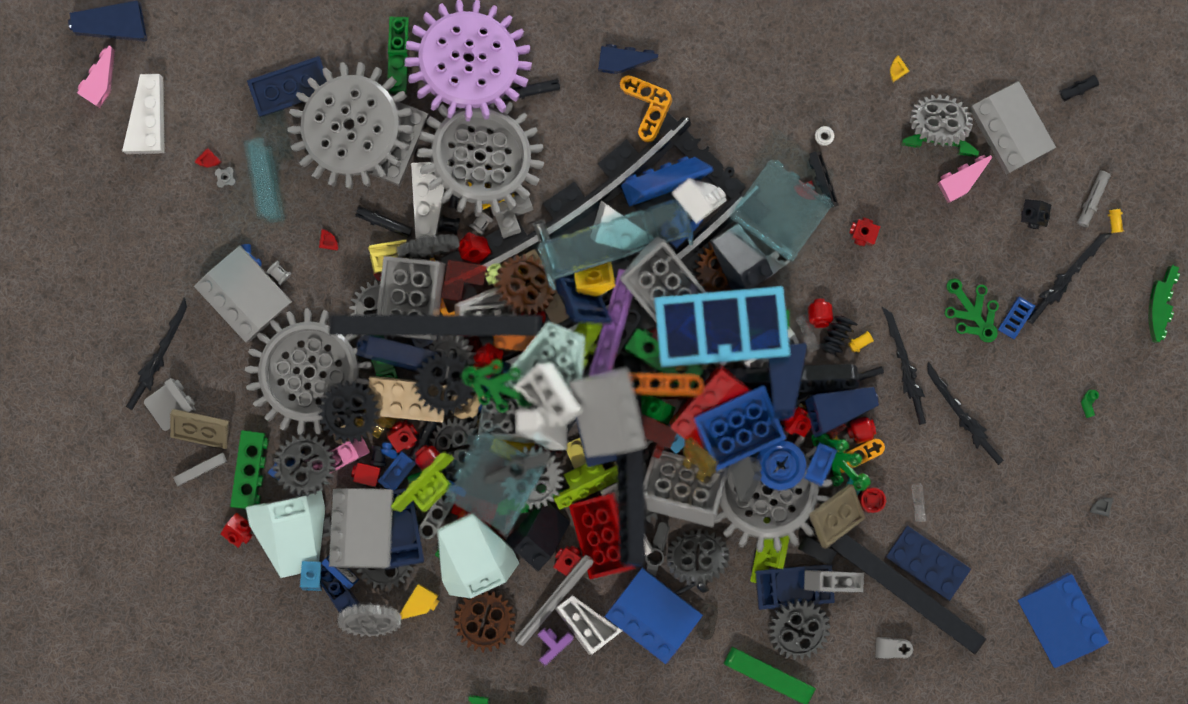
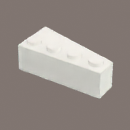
(146, 120)
(426, 202)

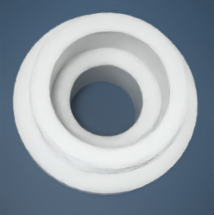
(830, 133)

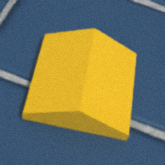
(595, 280)

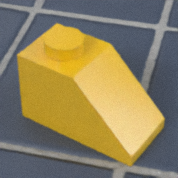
(419, 602)

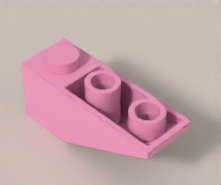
(98, 83)
(961, 182)
(347, 454)

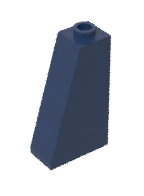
(112, 21)
(393, 353)
(785, 380)
(837, 408)

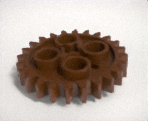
(708, 274)
(518, 298)
(468, 615)

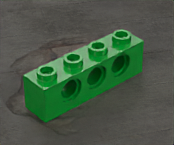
(644, 337)
(248, 439)

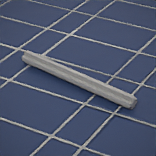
(552, 602)

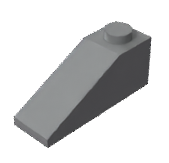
(834, 581)

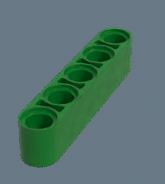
(769, 676)

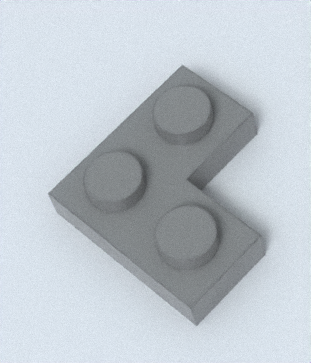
(507, 218)

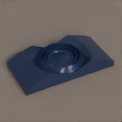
(581, 306)
(405, 536)
(786, 584)

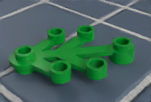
(974, 312)
(495, 385)
(860, 481)

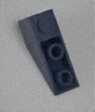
(621, 60)
(337, 591)

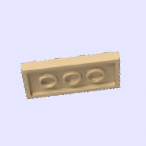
(399, 399)

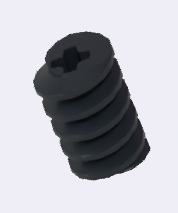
(837, 335)

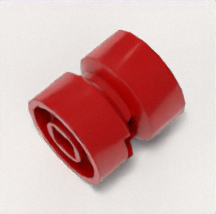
(872, 500)

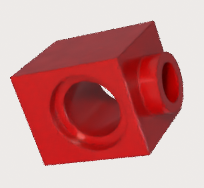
(473, 248)
(366, 474)

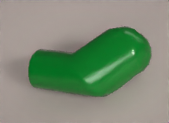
(1087, 402)

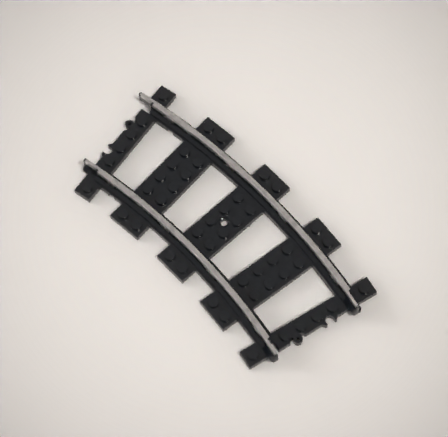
(574, 211)

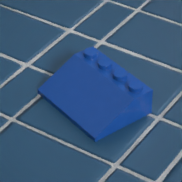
(664, 180)
(739, 428)
(653, 615)
(1063, 620)

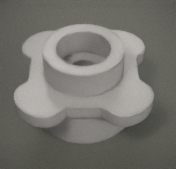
(229, 180)

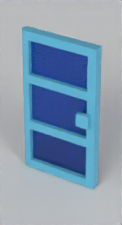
(722, 326)

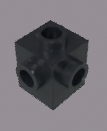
(1035, 213)

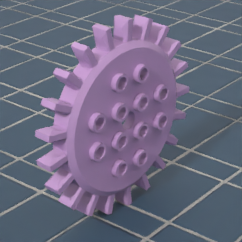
(467, 91)

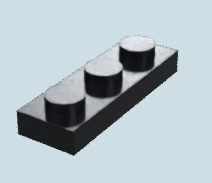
(822, 177)

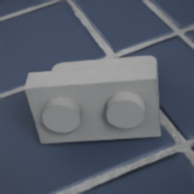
(168, 398)

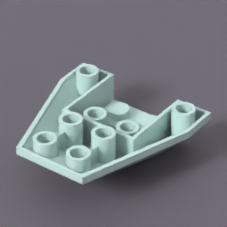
(556, 347)
(289, 531)
(473, 557)

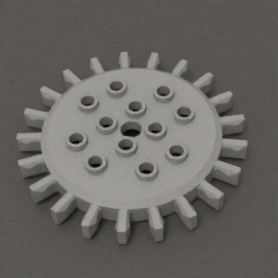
(506, 136)
(356, 158)
(274, 367)
(782, 521)

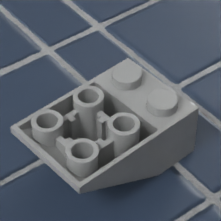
(503, 424)

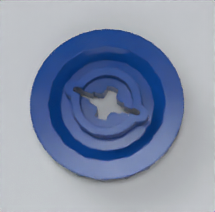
(794, 466)

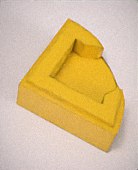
(898, 69)

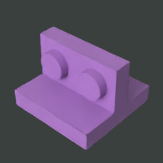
(549, 638)

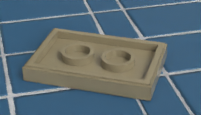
(199, 429)
(837, 516)

